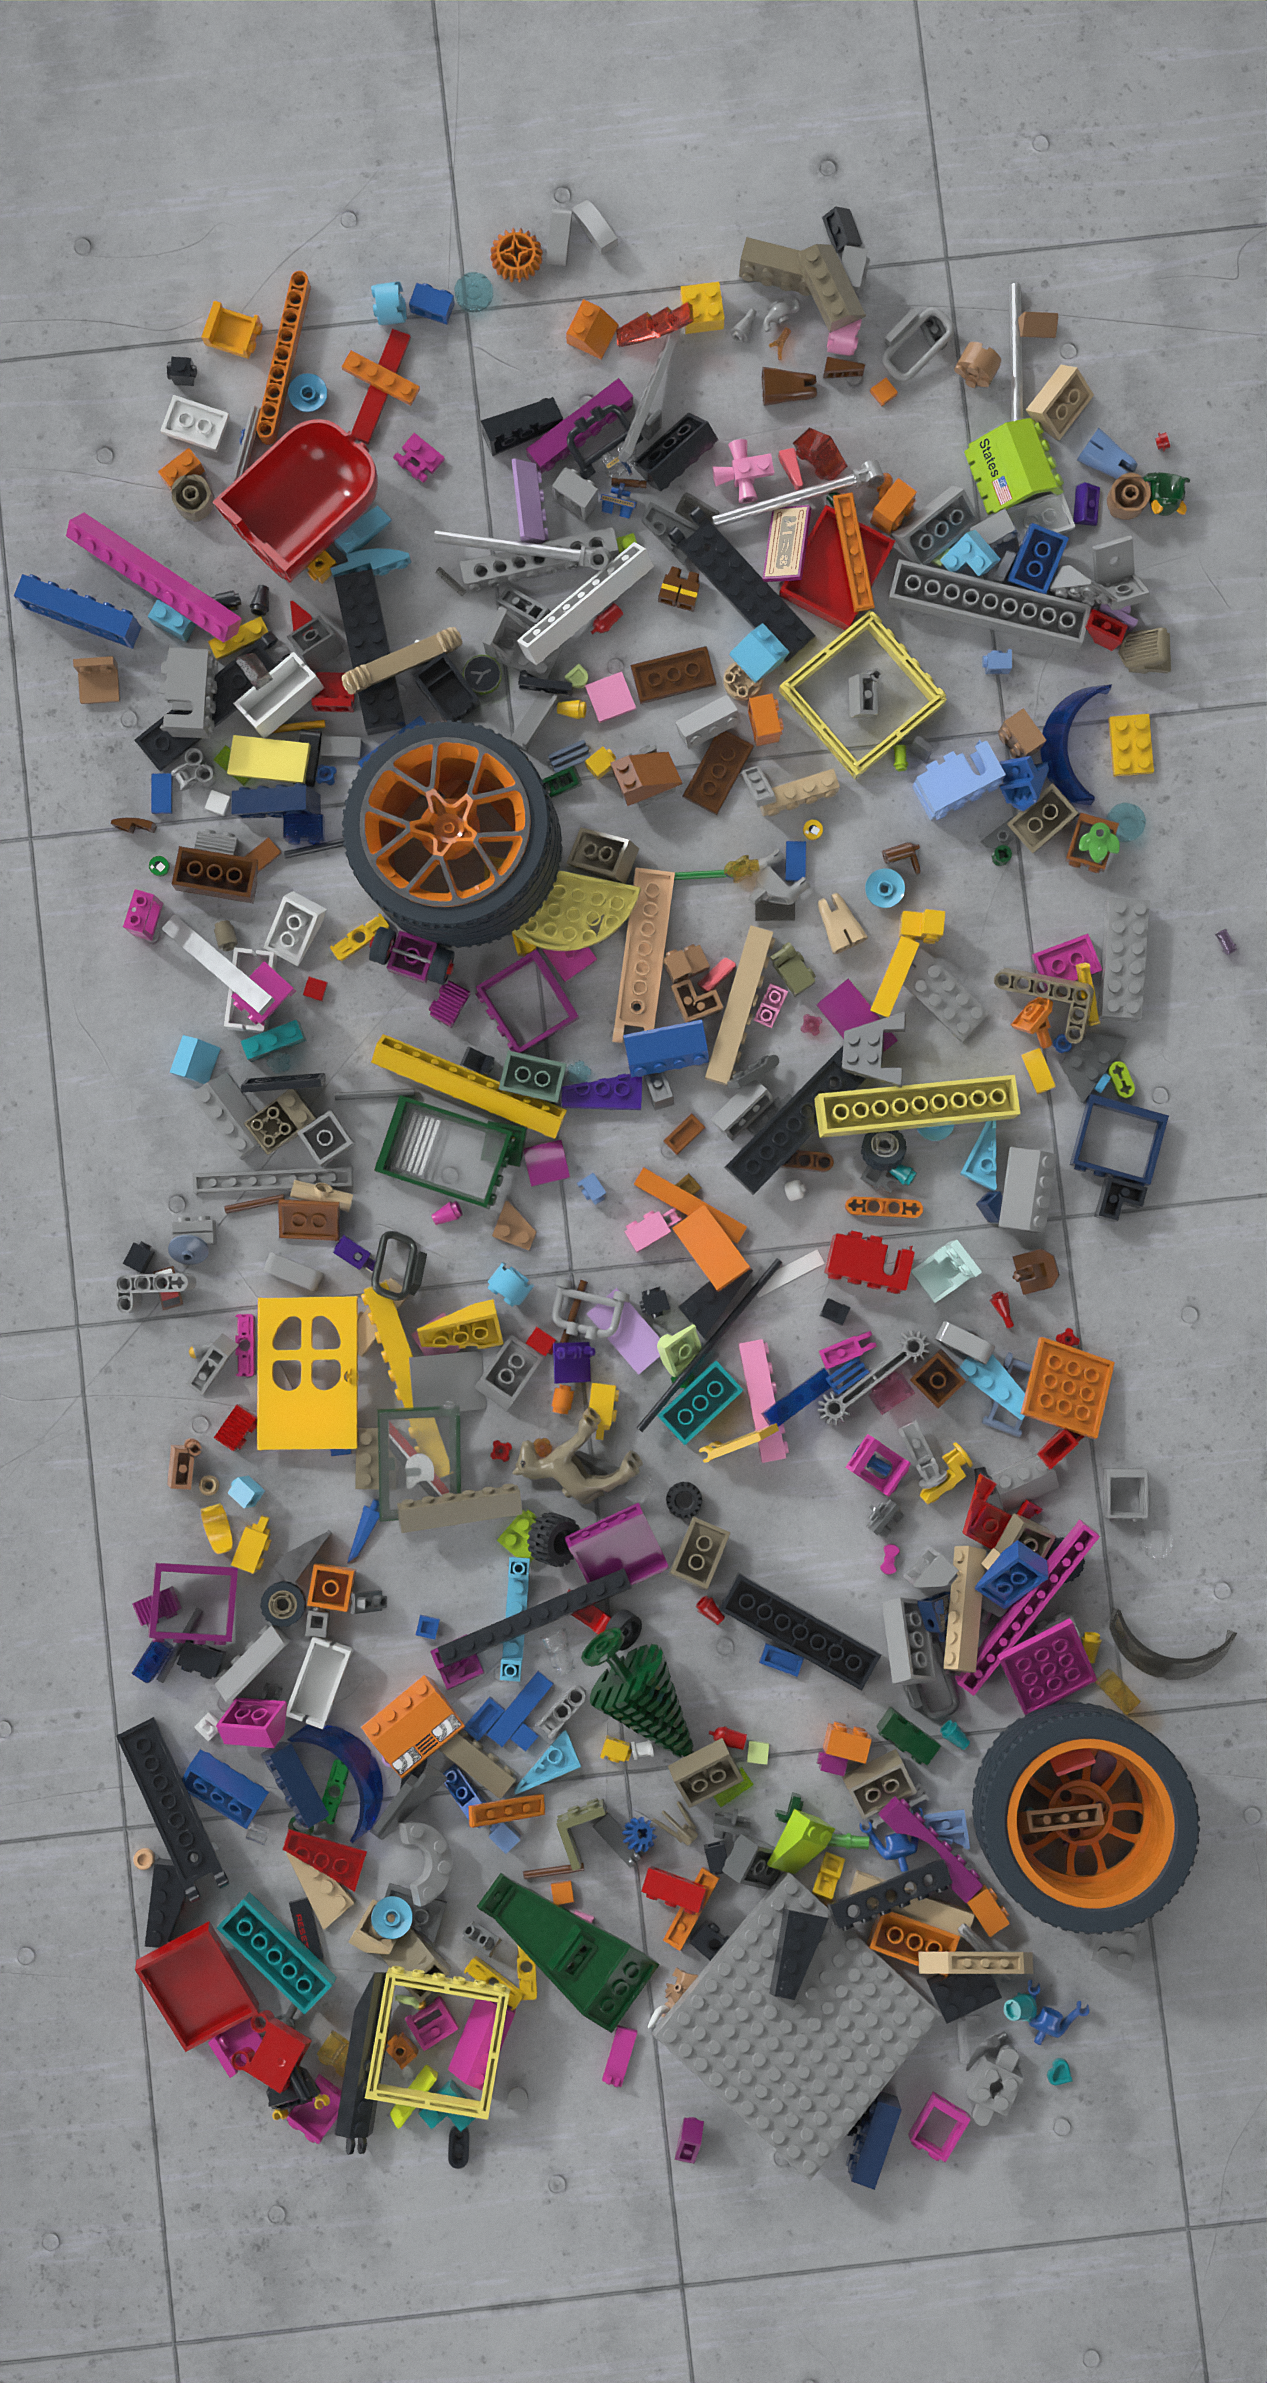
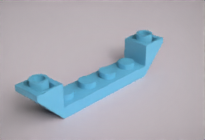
(516, 1602)

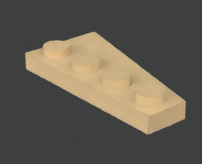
(325, 1895)

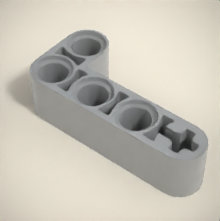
(137, 1286)

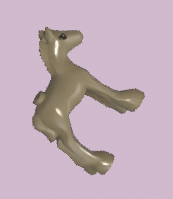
(568, 1469)

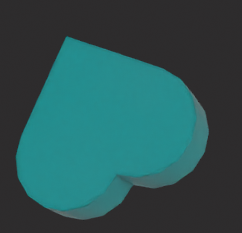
(1059, 2072)

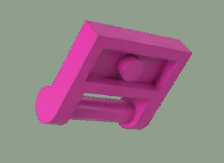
(434, 2030)

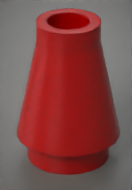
(709, 1609)

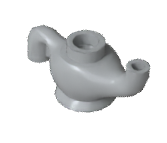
(779, 312)

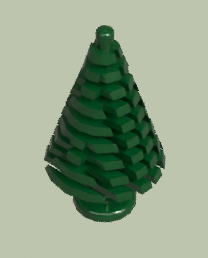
(638, 1691)

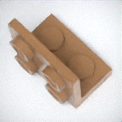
(97, 679)

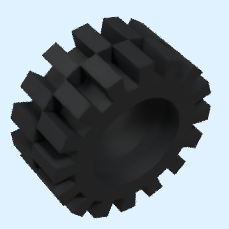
(681, 1512)

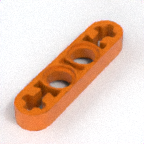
(883, 1204)

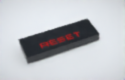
(305, 1925)

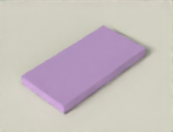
(633, 1337)

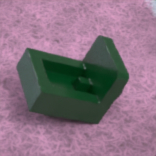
(795, 1803)

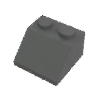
(316, 645)

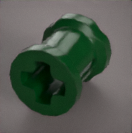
(995, 855)

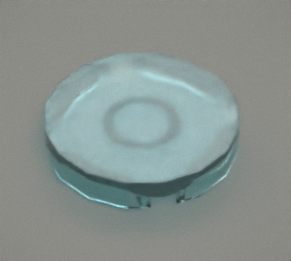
(473, 292)
(1130, 820)

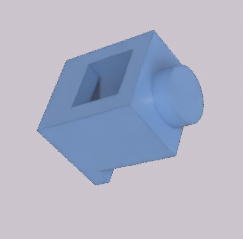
(997, 662)
(592, 1189)

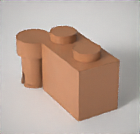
(182, 1464)

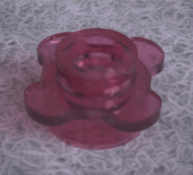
(807, 1028)

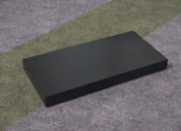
(283, 1082)

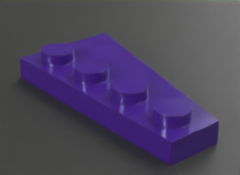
(610, 1093)

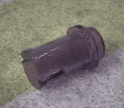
(1226, 942)

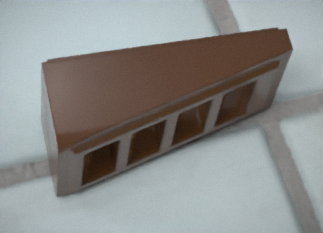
(842, 368)

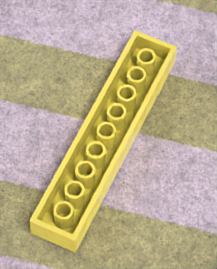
(917, 1106)

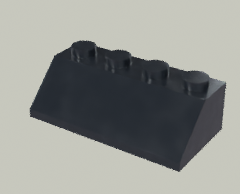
(675, 451)

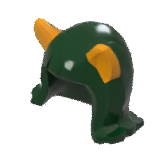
(1167, 493)

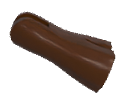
(786, 386)

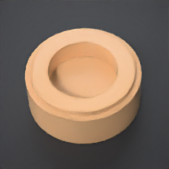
(144, 1858)

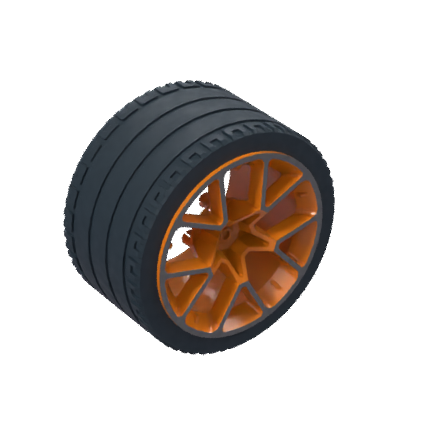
(450, 829)

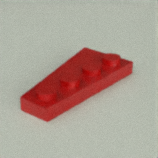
(332, 1858)

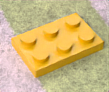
(1131, 745)

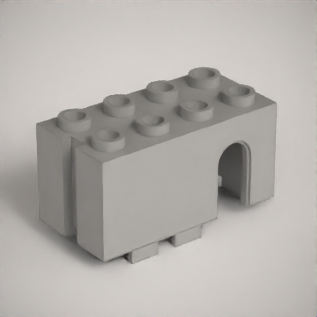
(189, 688)

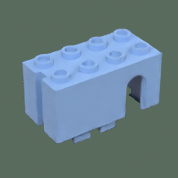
(955, 783)

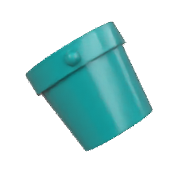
(1020, 2008)

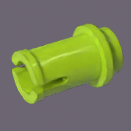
(900, 758)

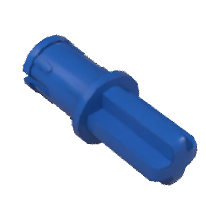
(877, 1464)

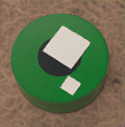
(159, 866)

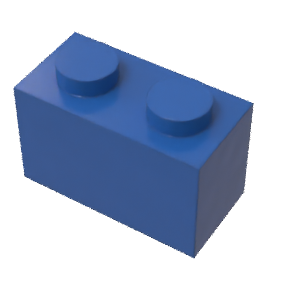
(432, 303)

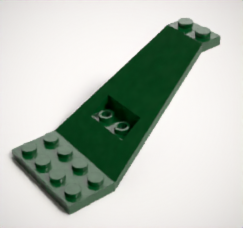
(602, 1974)

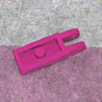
(845, 1350)

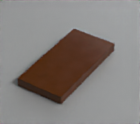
(673, 675)
(718, 771)

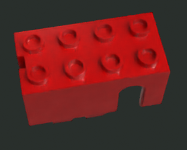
(864, 1262)

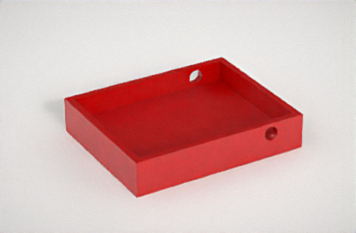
(825, 578)
(197, 1986)

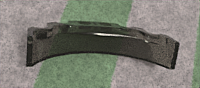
(1160, 1665)

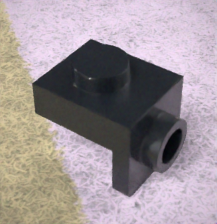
(477, 1061)

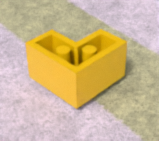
(922, 926)

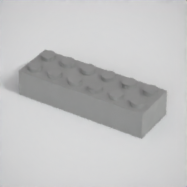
(1123, 959)

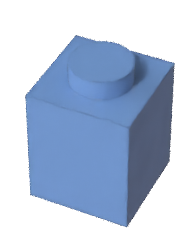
(504, 1836)

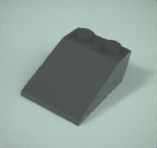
(749, 1863)

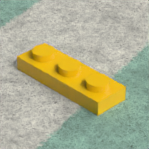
(247, 635)

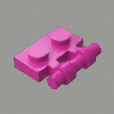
(422, 453)

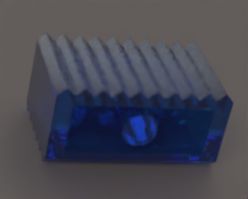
(303, 828)
(152, 1660)

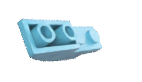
(378, 560)

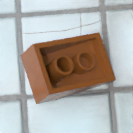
(645, 775)

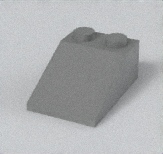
(508, 1372)

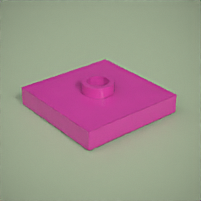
(570, 962)

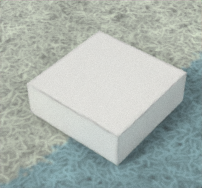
(217, 803)

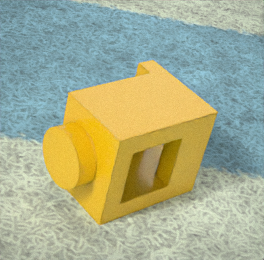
(616, 1750)

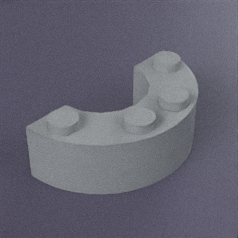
(437, 1860)

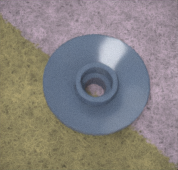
(188, 1249)

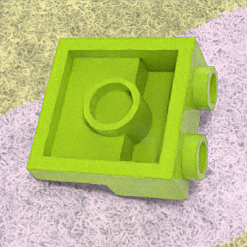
(516, 1535)

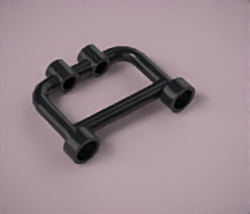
(582, 425)

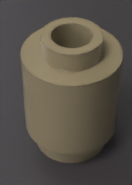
(225, 935)

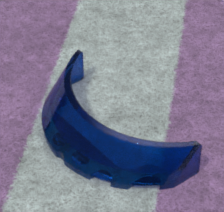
(1056, 747)
(358, 1760)

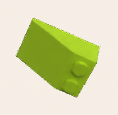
(800, 1842)

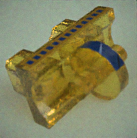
(741, 868)

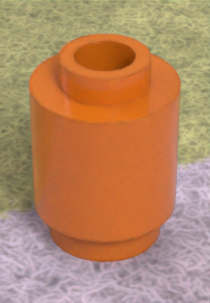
(562, 1399)

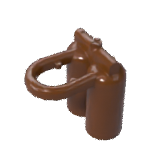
(901, 852)

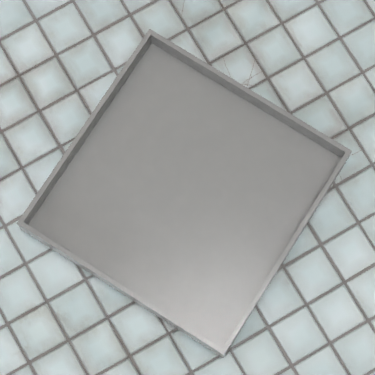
(802, 2064)

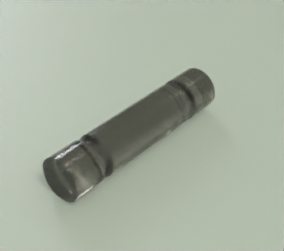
(450, 581)

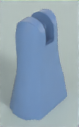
(1106, 456)

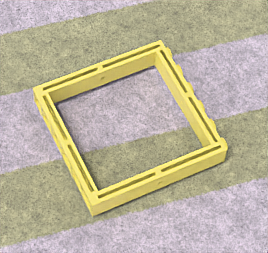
(898, 653)
(438, 1983)

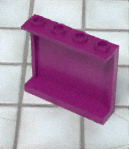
(618, 1543)

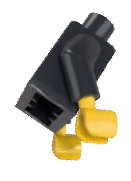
(289, 2097)

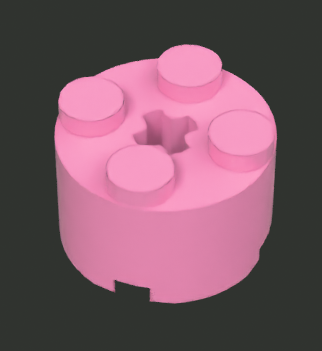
(843, 340)

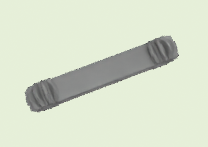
(874, 1377)

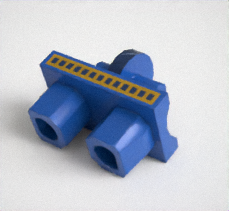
(609, 501)

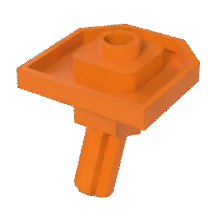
(1034, 1019)

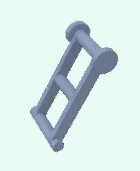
(1009, 1362)

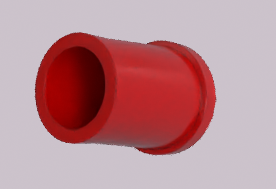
(606, 619)
(731, 1737)

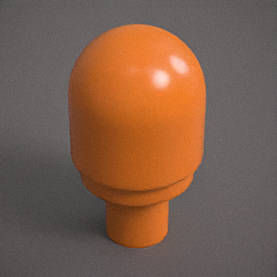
(882, 489)

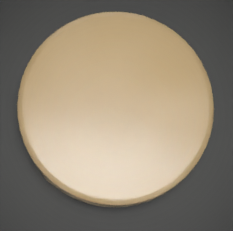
(739, 684)

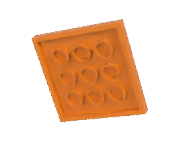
(1067, 1388)

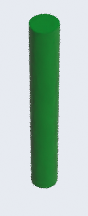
(699, 875)

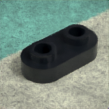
(458, 2145)

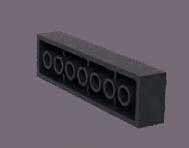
(368, 642)
(799, 1631)

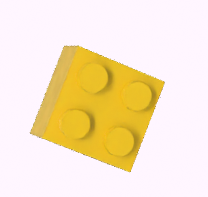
(706, 305)

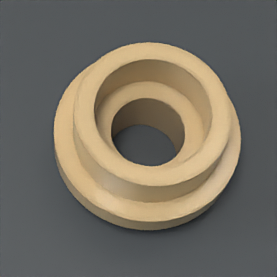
(202, 1485)

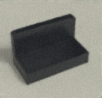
(841, 228)

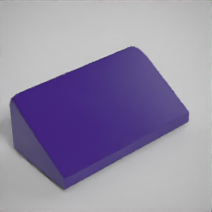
(1086, 504)

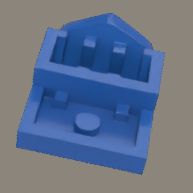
(1023, 781)

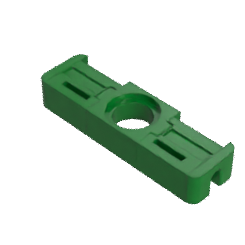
(337, 1777)

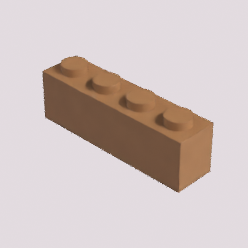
(1060, 1818)

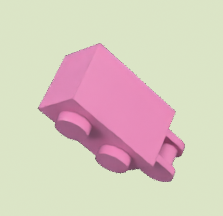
(650, 1229)

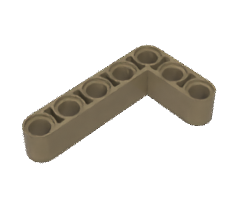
(1053, 993)

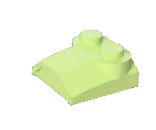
(679, 1349)

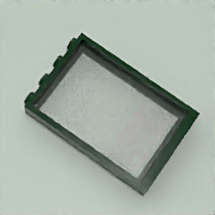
(445, 1152)

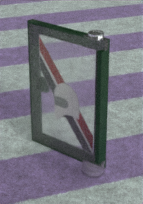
(417, 1455)

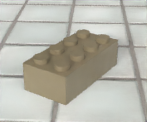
(772, 266)

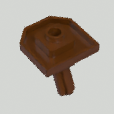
(1035, 1271)

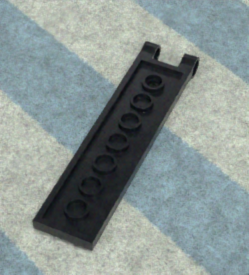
(741, 583)
(231, 685)
(789, 1127)
(170, 1806)

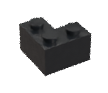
(1115, 1194)

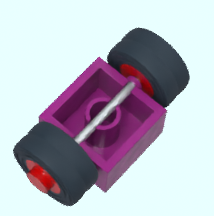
(411, 956)

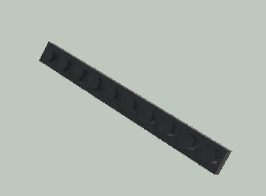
(534, 1617)

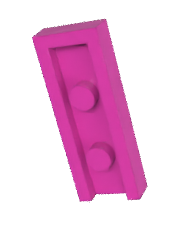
(619, 2056)

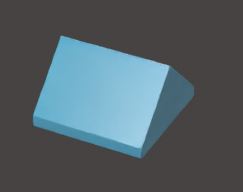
(195, 1059)

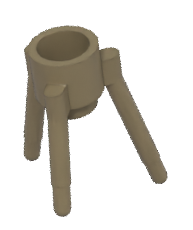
(685, 1833)

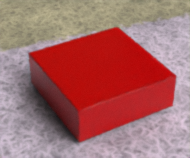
(315, 988)

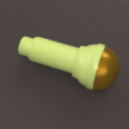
(411, 2001)

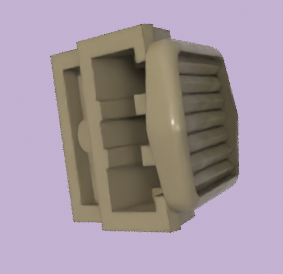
(1146, 651)

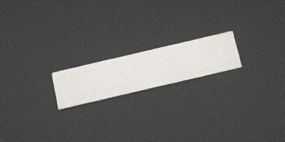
(791, 1272)

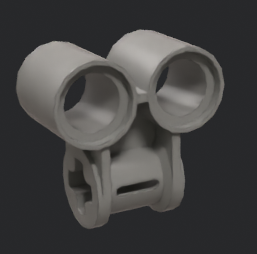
(193, 771)

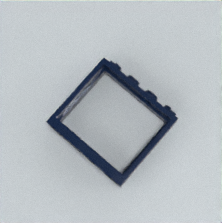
(1126, 1109)

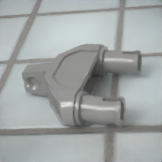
(770, 885)

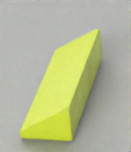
(422, 2082)

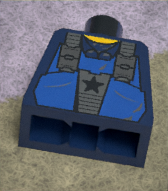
(935, 1613)

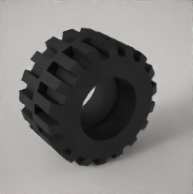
(548, 1539)

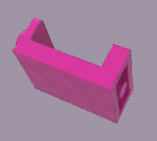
(271, 983)
(314, 2121)

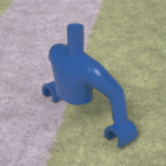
(897, 1845)
(1049, 2020)

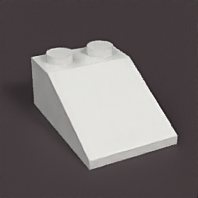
(294, 927)

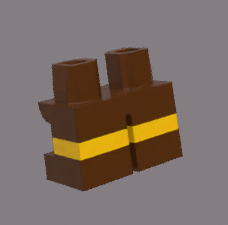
(673, 583)

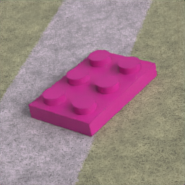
(1062, 959)

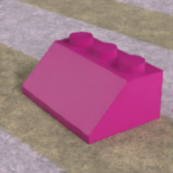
(253, 1722)

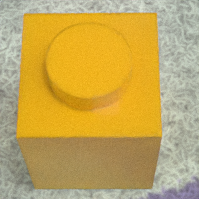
(600, 762)

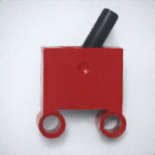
(277, 2055)

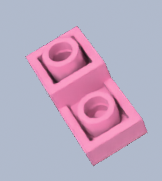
(771, 1005)

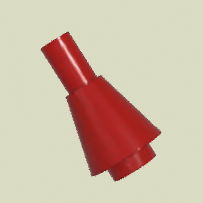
(1001, 1303)

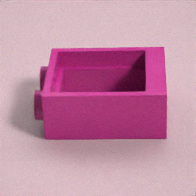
(145, 918)
(950, 2109)

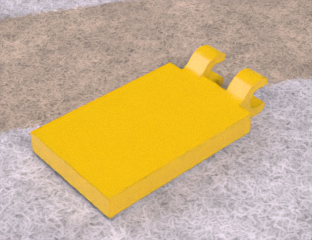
(724, 1448)

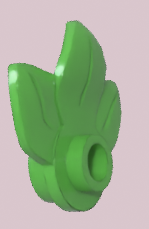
(1098, 845)

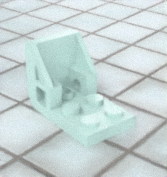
(945, 1270)

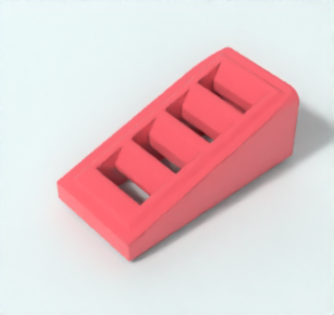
(790, 464)

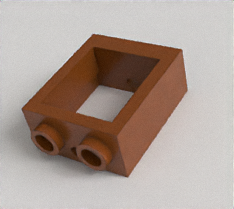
(1089, 820)

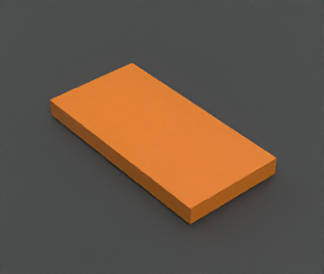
(711, 1248)

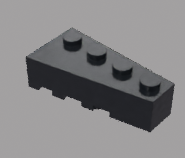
(520, 425)
(708, 1304)

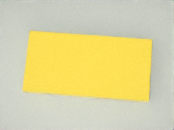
(268, 759)

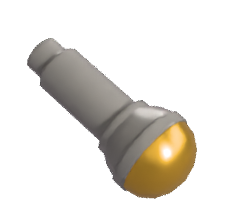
(196, 1351)

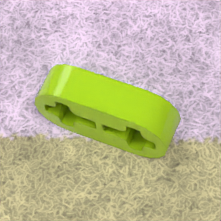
(1116, 1081)

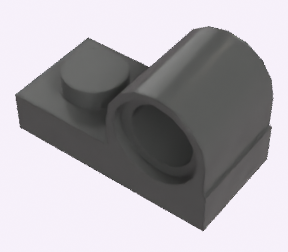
(659, 1090)

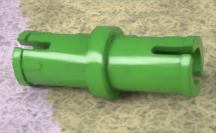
(849, 1841)

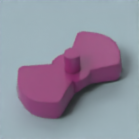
(888, 1565)

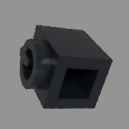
(181, 371)
(654, 1302)

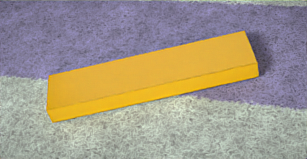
(894, 976)

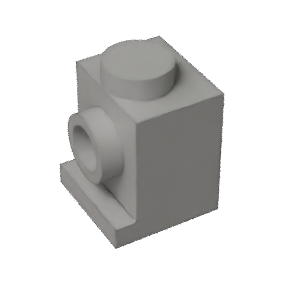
(313, 1627)

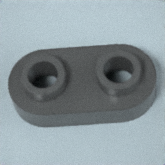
(933, 332)

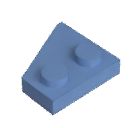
(950, 1826)

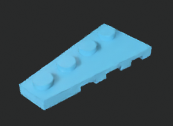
(995, 1383)

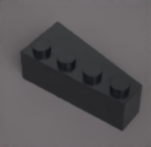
(165, 1904)
(795, 1950)

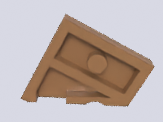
(514, 1228)

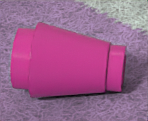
(447, 1213)

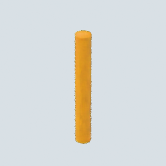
(300, 725)

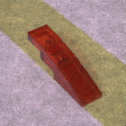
(654, 326)

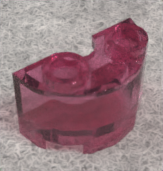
(890, 1393)

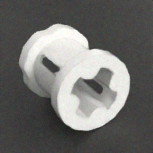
(642, 1749)

